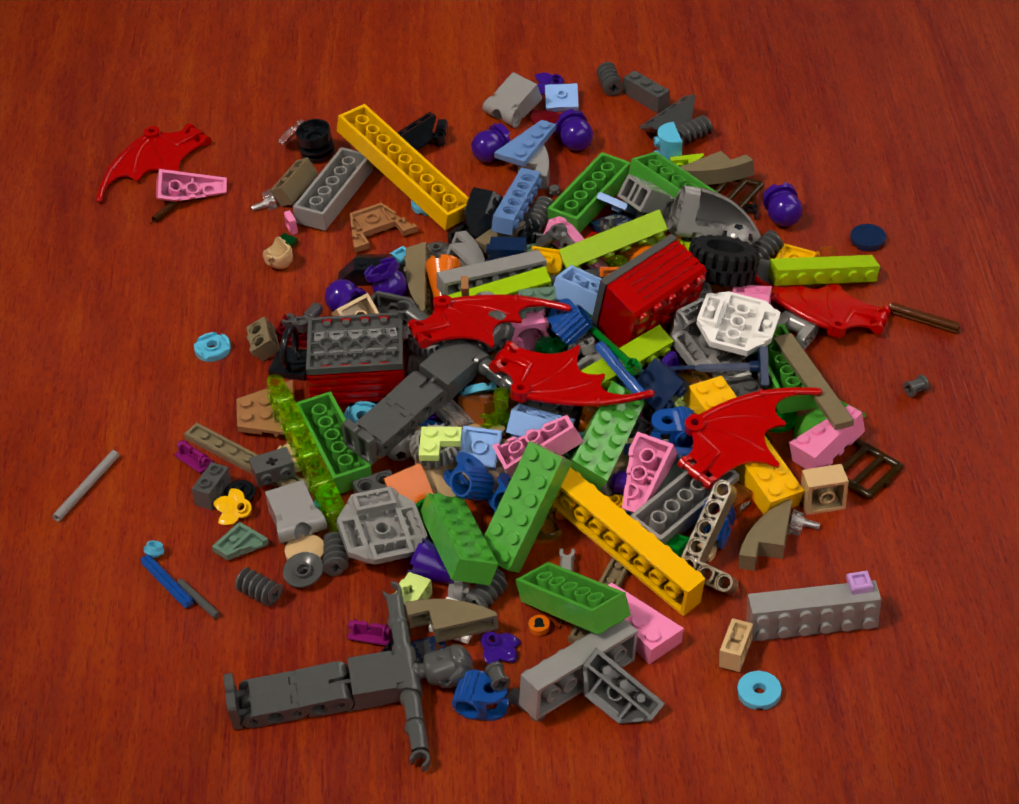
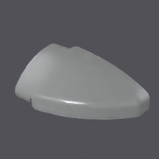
(705, 213)

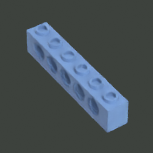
(516, 201)

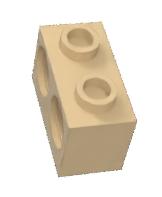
(735, 645)

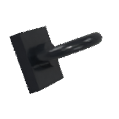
(282, 361)

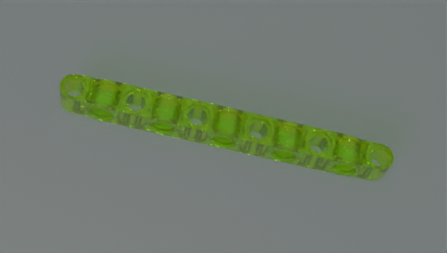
(305, 450)

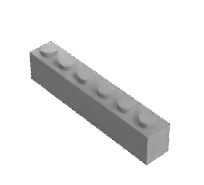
(489, 271)

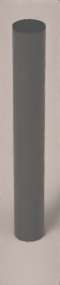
(199, 599)

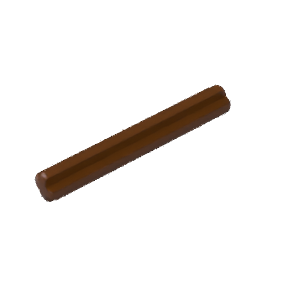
(924, 317)

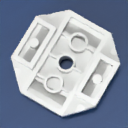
(737, 322)

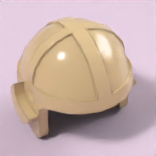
(279, 254)

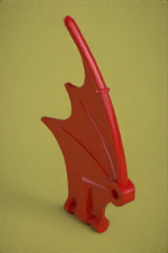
(153, 152)
(829, 307)
(468, 317)
(555, 379)
(735, 433)

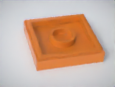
(410, 483)

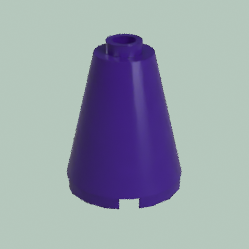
(429, 564)

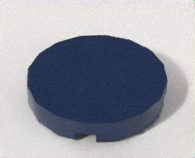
(868, 237)

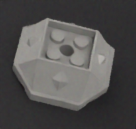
(692, 344)
(380, 526)

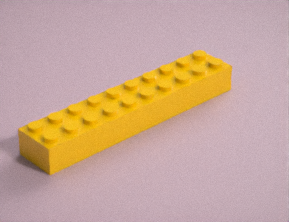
(403, 165)
(629, 543)

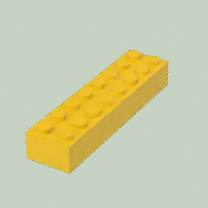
(768, 483)

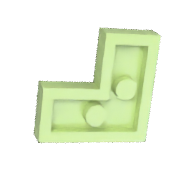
(436, 437)

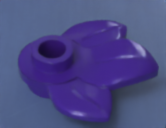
(547, 79)
(501, 649)

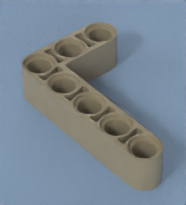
(698, 536)

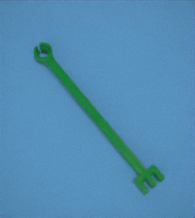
(628, 362)

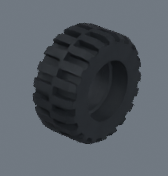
(726, 260)

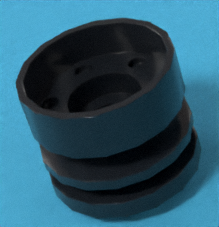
(315, 140)

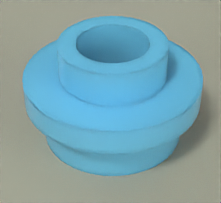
(154, 549)

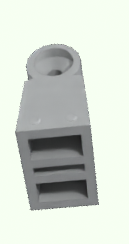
(513, 100)
(645, 196)
(294, 512)

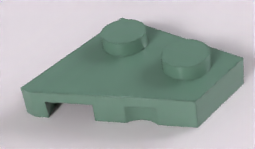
(544, 293)
(239, 541)

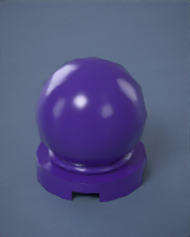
(574, 130)
(489, 141)
(782, 204)
(386, 277)
(341, 292)

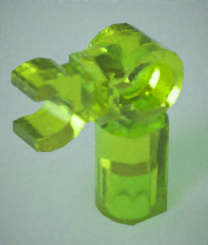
(616, 261)
(499, 416)

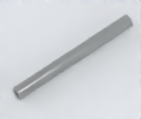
(85, 485)

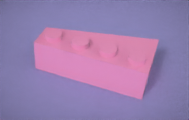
(556, 435)
(823, 443)
(655, 631)

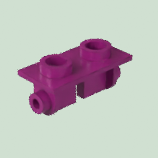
(192, 457)
(367, 633)

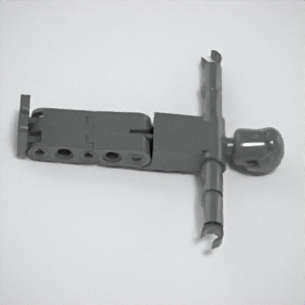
(425, 391)
(366, 684)

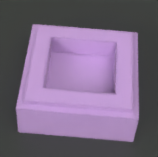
(859, 582)

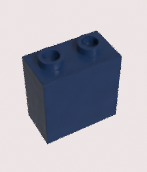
(505, 246)
(665, 383)

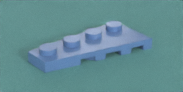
(525, 146)

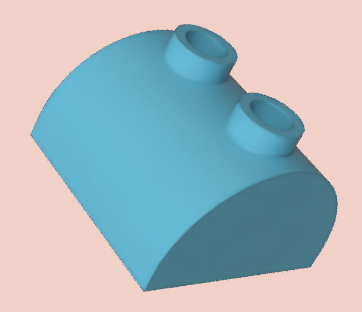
(668, 141)

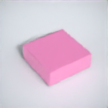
(290, 222)

